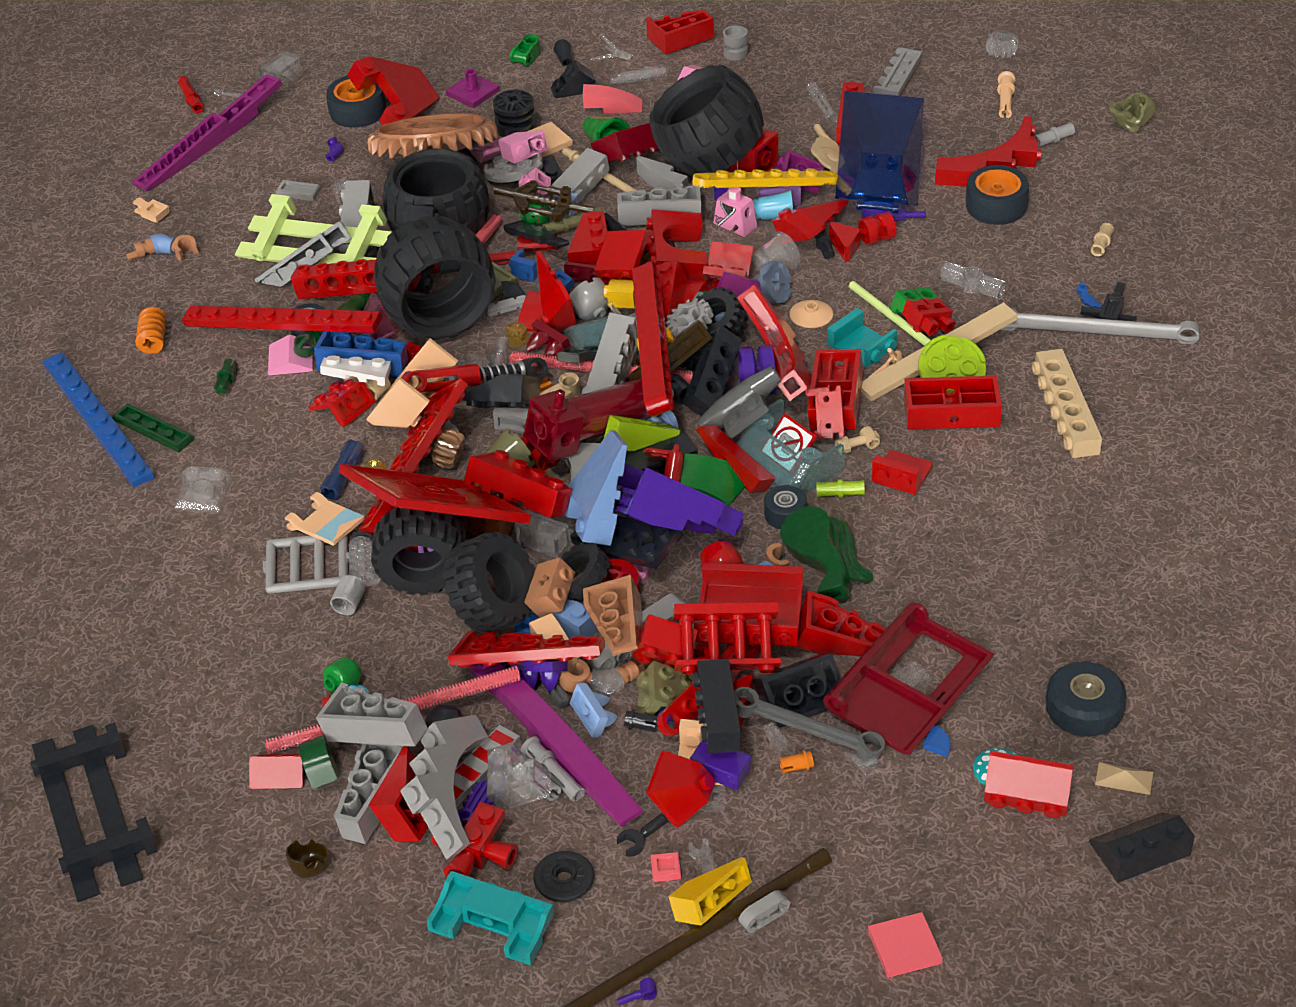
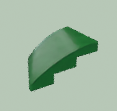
(711, 477)

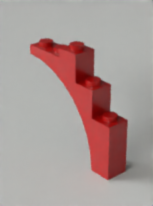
(1017, 151)
(780, 336)

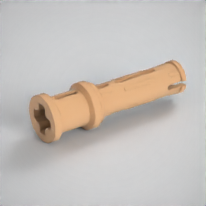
(1006, 89)

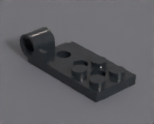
(638, 542)

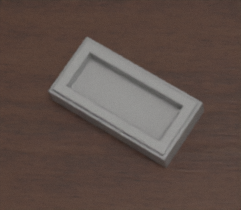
(298, 190)

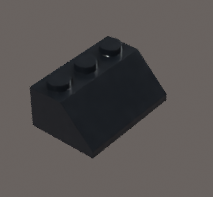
(799, 685)
(1144, 845)

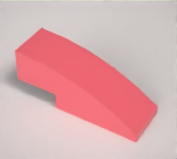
(610, 99)

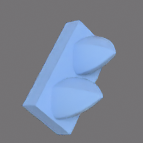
(589, 709)

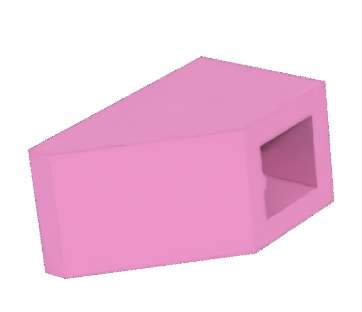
(522, 145)

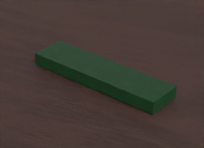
(153, 427)

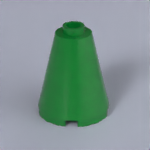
(598, 127)

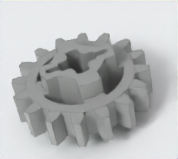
(687, 314)

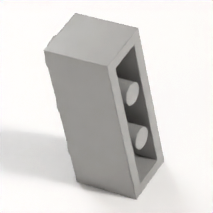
(584, 173)

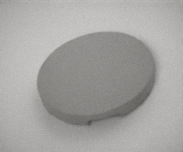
(506, 171)

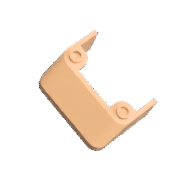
(402, 402)

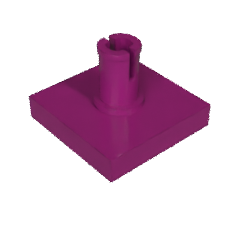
(472, 89)

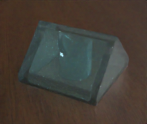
(586, 333)

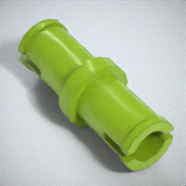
(840, 488)

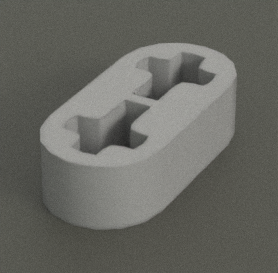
(764, 911)

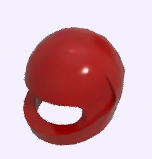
(721, 552)

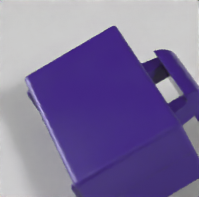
(725, 767)

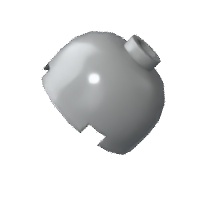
(589, 300)

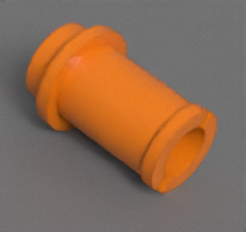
(796, 762)

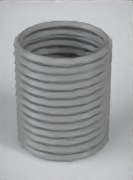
(348, 591)

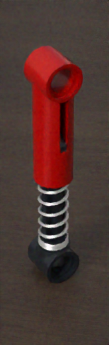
(472, 373)

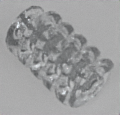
(360, 561)

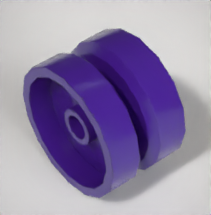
(749, 366)

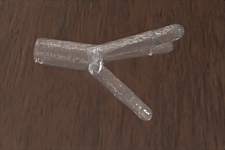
(615, 52)

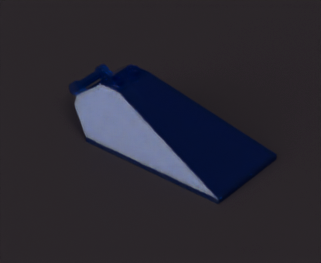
(880, 150)

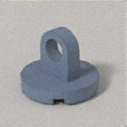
(775, 281)

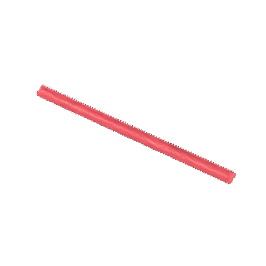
(583, 366)
(423, 701)

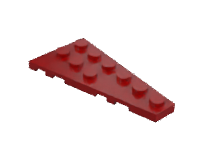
(521, 647)

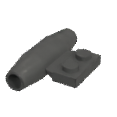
(742, 403)

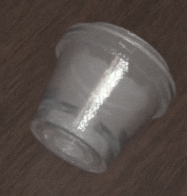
(778, 248)

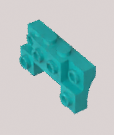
(492, 909)

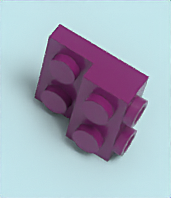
(796, 161)

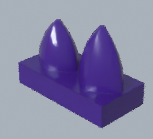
(548, 671)

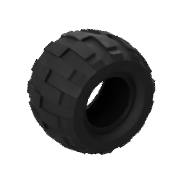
(440, 181)

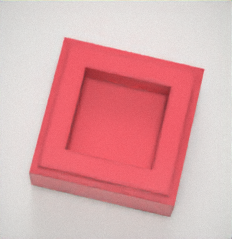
(665, 867)

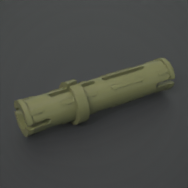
(566, 223)

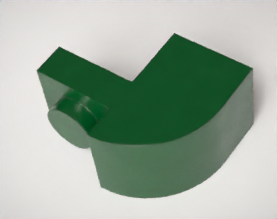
(318, 761)

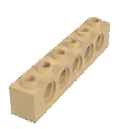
(1067, 403)

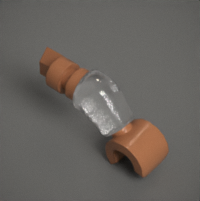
(601, 680)

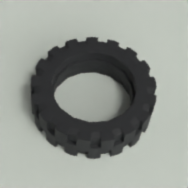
(594, 572)

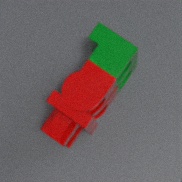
(923, 311)

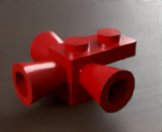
(482, 847)

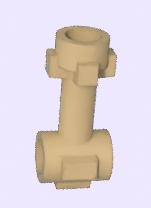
(867, 436)

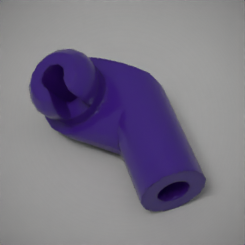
(336, 149)

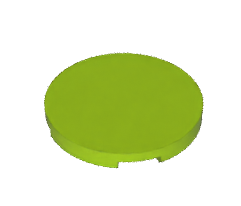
(951, 358)

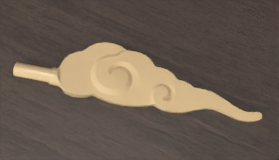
(825, 149)

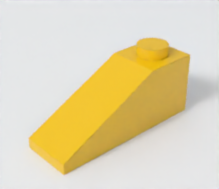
(709, 892)

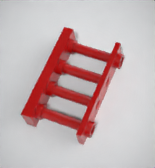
(738, 614)

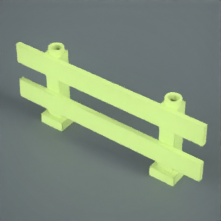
(276, 224)

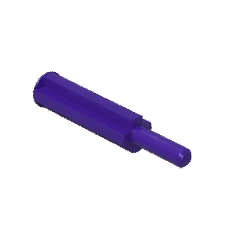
(902, 214)

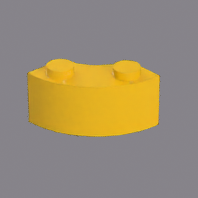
(620, 293)

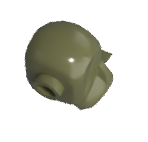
(1133, 111)

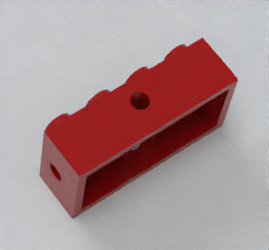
(848, 375)
(970, 405)

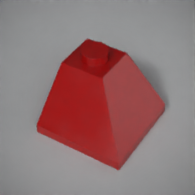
(679, 787)

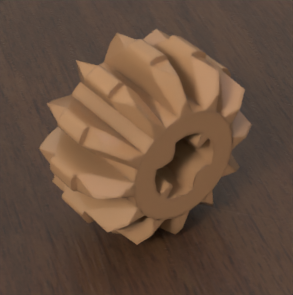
(448, 448)

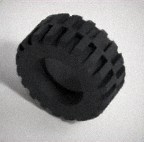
(409, 569)
(469, 586)

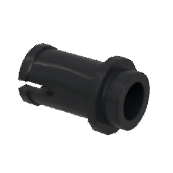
(638, 720)

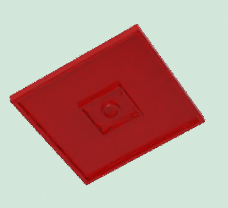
(433, 494)

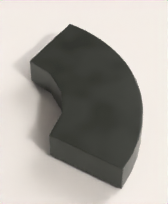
(577, 356)

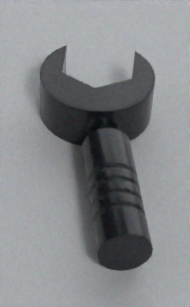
(638, 837)

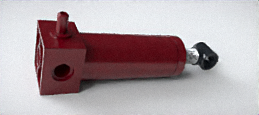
(559, 424)

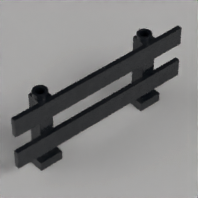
(119, 842)

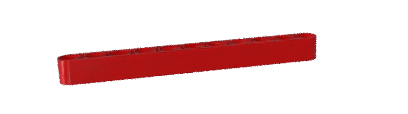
(652, 340)

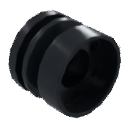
(514, 112)

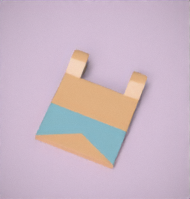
(328, 522)

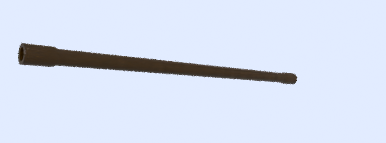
(806, 867)

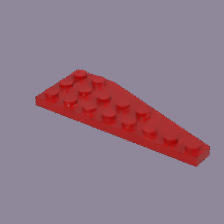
(418, 444)

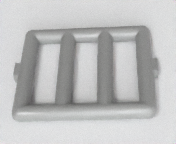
(295, 584)

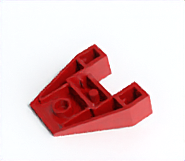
(401, 83)

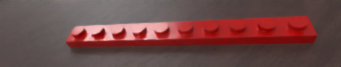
(282, 319)

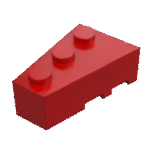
(588, 238)

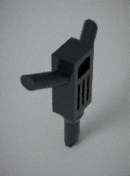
(1111, 308)

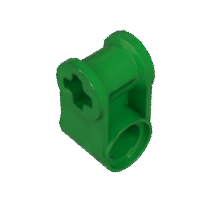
(526, 50)

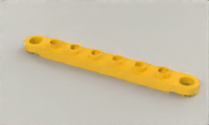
(759, 178)

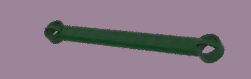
(356, 303)

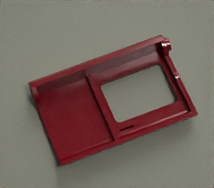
(890, 707)

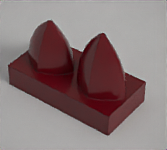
(546, 334)

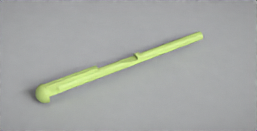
(920, 337)

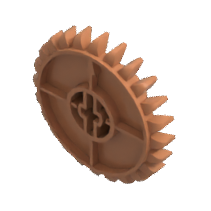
(432, 132)

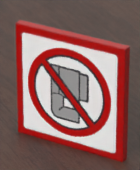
(793, 434)

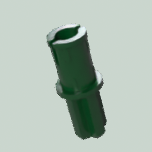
(225, 376)

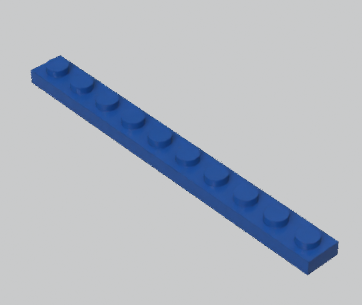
(98, 420)

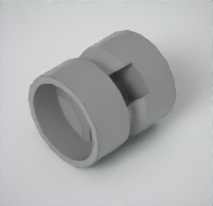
(735, 42)

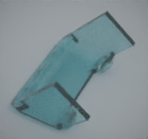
(789, 467)

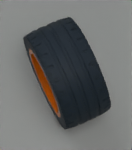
(352, 106)
(997, 194)

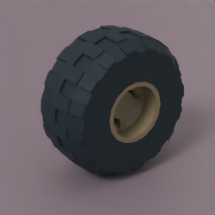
(1085, 698)

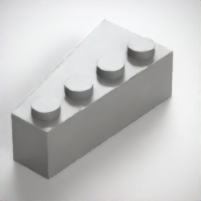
(353, 196)
(370, 719)

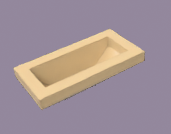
(1124, 778)

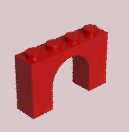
(676, 226)

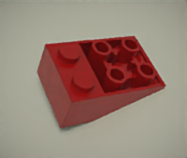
(391, 806)

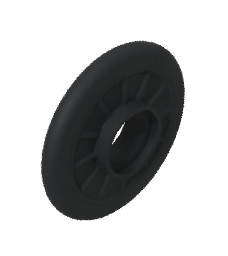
(563, 890)

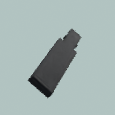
(535, 234)

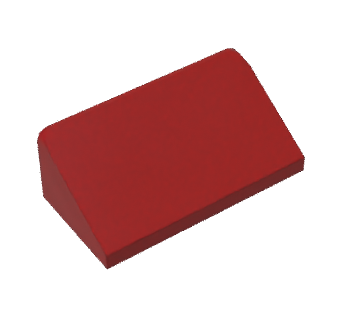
(531, 246)

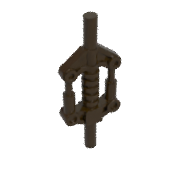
(528, 193)

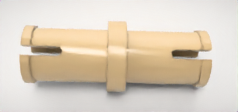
(1102, 239)

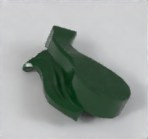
(827, 545)

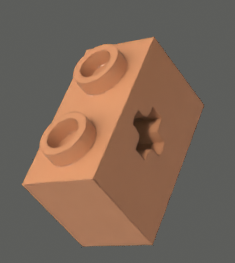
(549, 587)

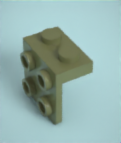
(659, 687)

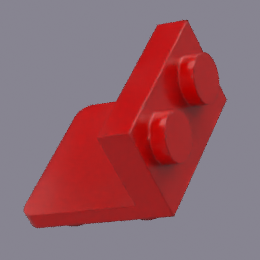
(900, 471)

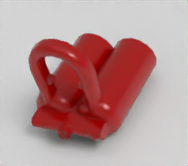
(673, 458)

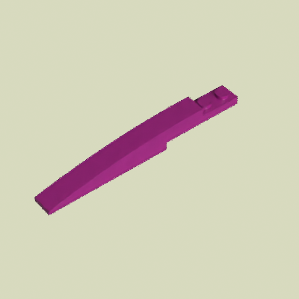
(208, 134)
(567, 747)

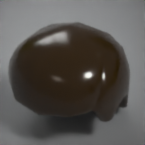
(300, 856)

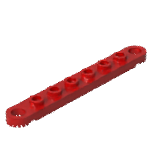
(684, 704)

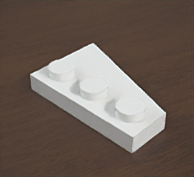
(373, 369)

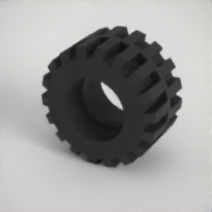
(726, 301)

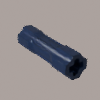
(335, 482)

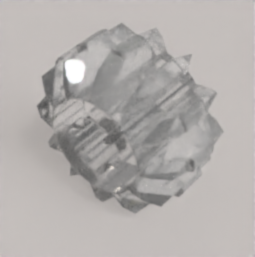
(1002, 44)

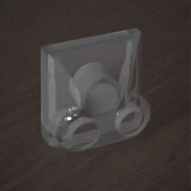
(203, 489)

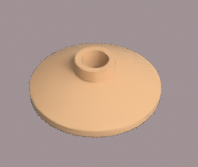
(811, 314)

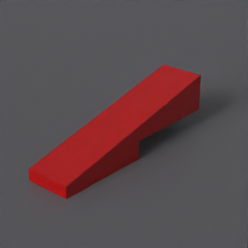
(748, 470)

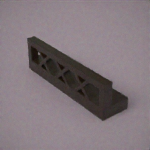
(682, 346)

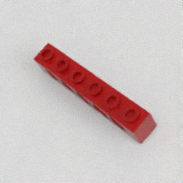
(337, 279)

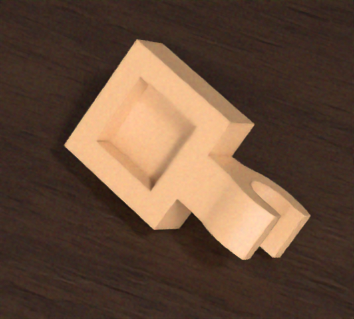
(151, 210)

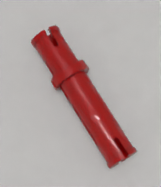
(191, 97)

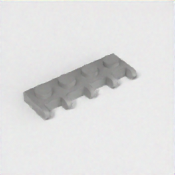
(900, 73)

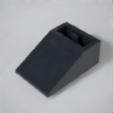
(504, 392)

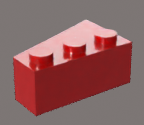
(681, 31)

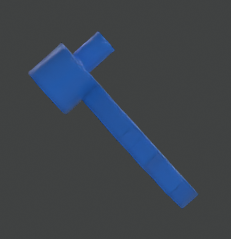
(1086, 298)

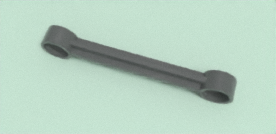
(808, 724)

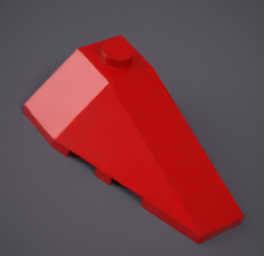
(807, 221)
(554, 297)
(833, 629)

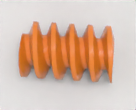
(151, 330)

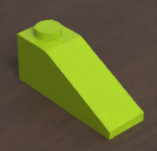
(639, 432)

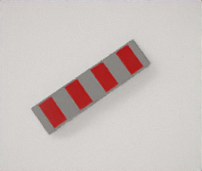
(476, 764)

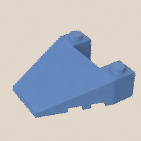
(596, 491)

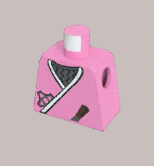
(735, 212)

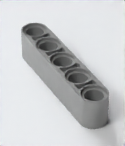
(662, 609)

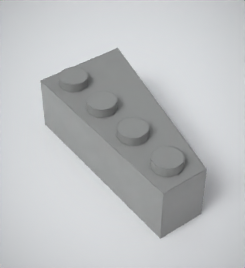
(637, 205)
(614, 353)
(353, 814)

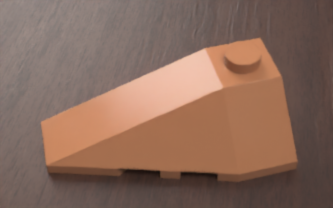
(616, 612)

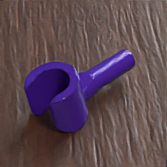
(646, 992)

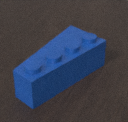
(350, 345)

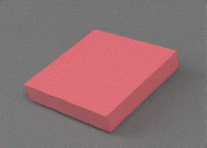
(904, 944)

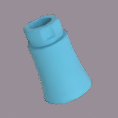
(770, 206)

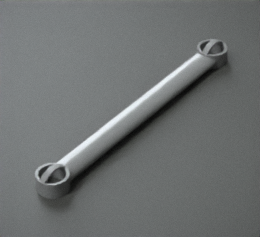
(1106, 326)

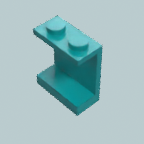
(852, 334)

